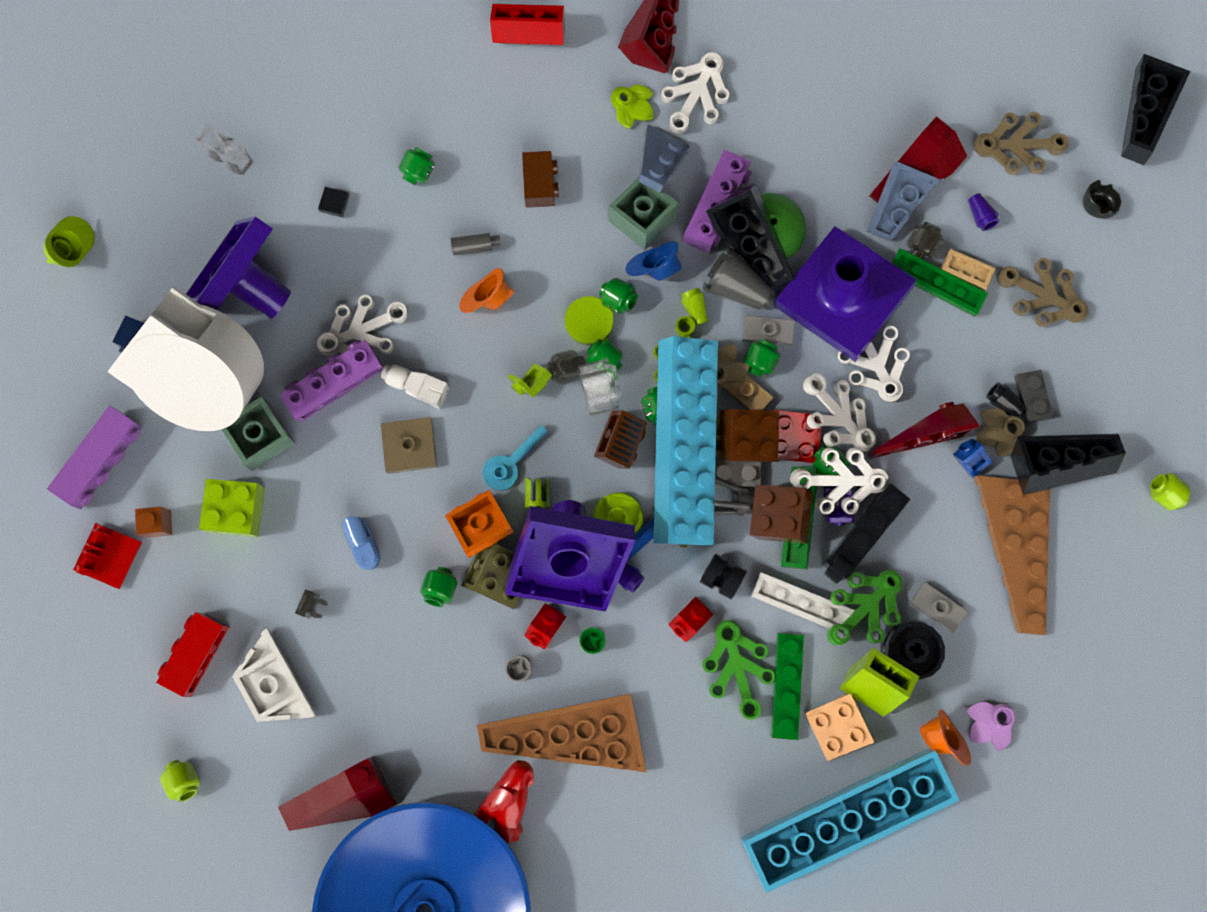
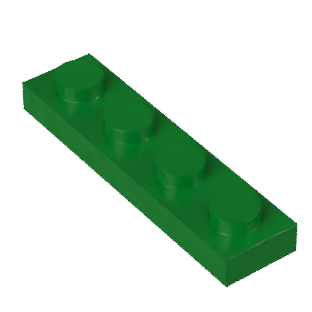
(941, 283)
(797, 554)
(787, 686)

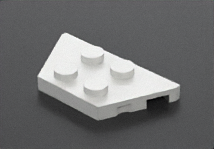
(270, 683)

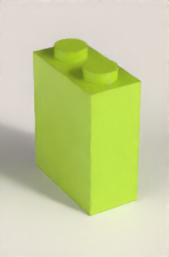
(879, 682)

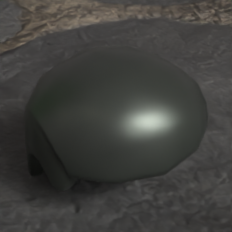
(1101, 200)

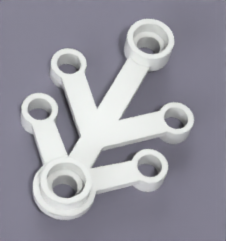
(697, 89)
(358, 329)
(877, 363)
(860, 435)
(843, 481)

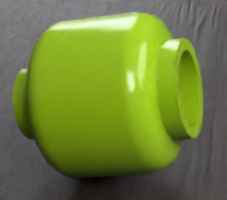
(1170, 491)
(180, 780)

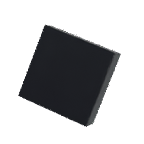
(333, 202)

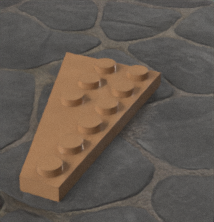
(1020, 544)
(583, 733)

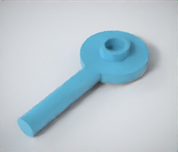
(501, 471)

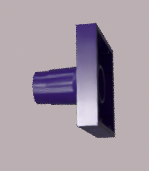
(235, 273)
(840, 310)
(569, 557)

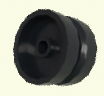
(927, 646)

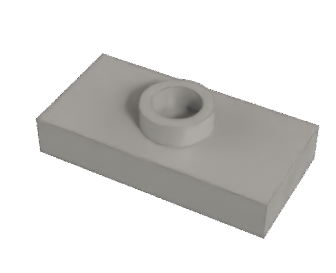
(769, 329)
(938, 607)

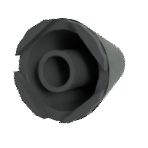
(737, 281)

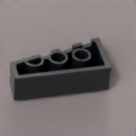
(1151, 102)
(1064, 459)

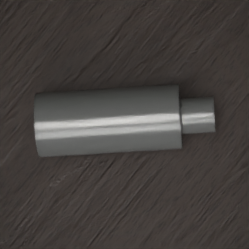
(474, 243)

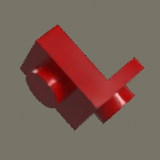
(690, 619)
(544, 626)

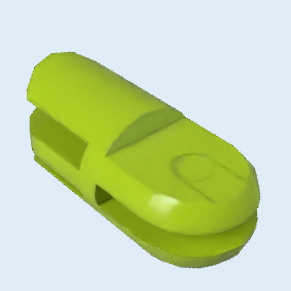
(537, 494)

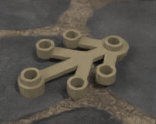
(1017, 144)
(1046, 294)

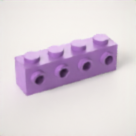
(725, 180)
(332, 380)
(95, 458)

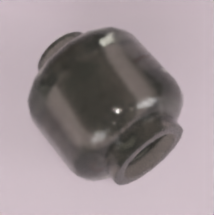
(925, 240)
(565, 366)

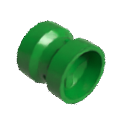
(592, 640)

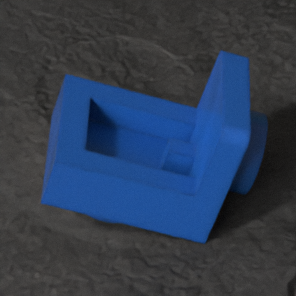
(972, 457)

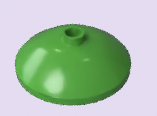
(789, 222)

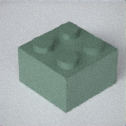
(643, 213)
(258, 434)

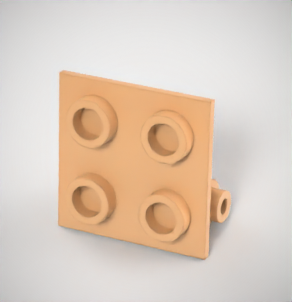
(839, 727)

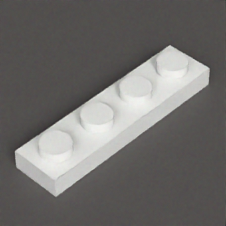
(799, 602)

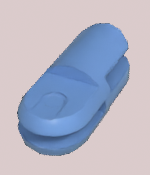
(361, 542)

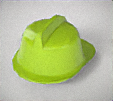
(69, 242)

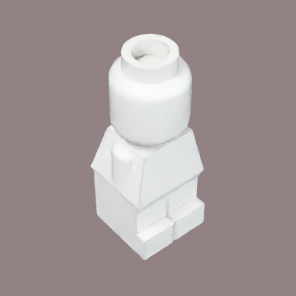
(416, 384)

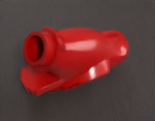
(508, 800)

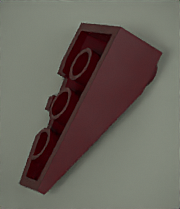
(650, 34)
(934, 152)
(942, 425)
(344, 797)

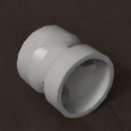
(518, 668)

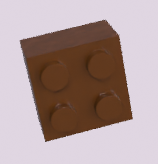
(749, 435)
(781, 514)

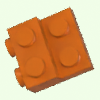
(478, 523)

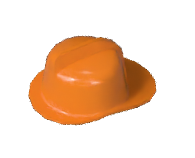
(487, 293)
(945, 738)

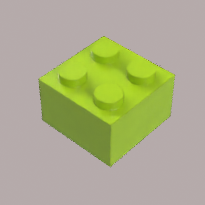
(231, 507)

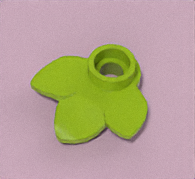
(635, 107)

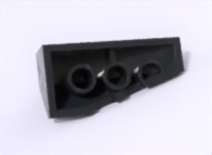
(750, 231)

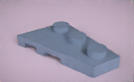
(660, 158)
(900, 197)

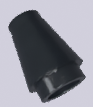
(1004, 399)

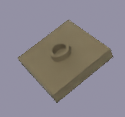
(408, 445)

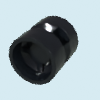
(723, 576)

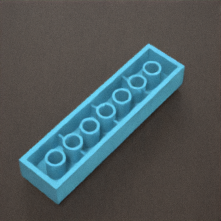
(685, 441)
(849, 819)

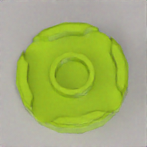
(588, 320)
(619, 508)

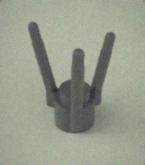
(741, 503)

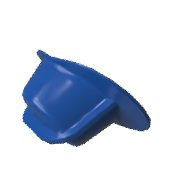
(656, 262)

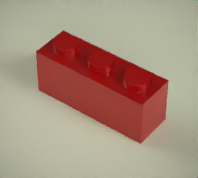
(527, 24)
(191, 654)

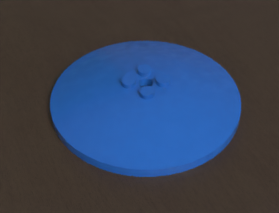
(421, 857)

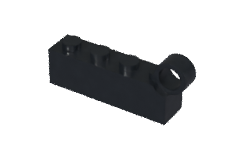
(865, 533)

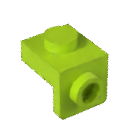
(532, 382)

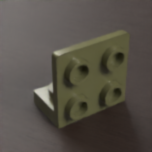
(489, 573)

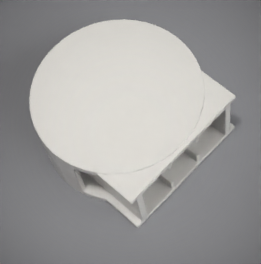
(191, 364)

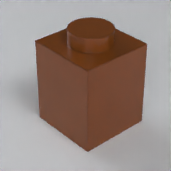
(153, 522)

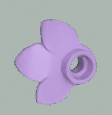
(987, 726)

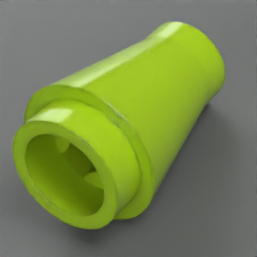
(695, 305)

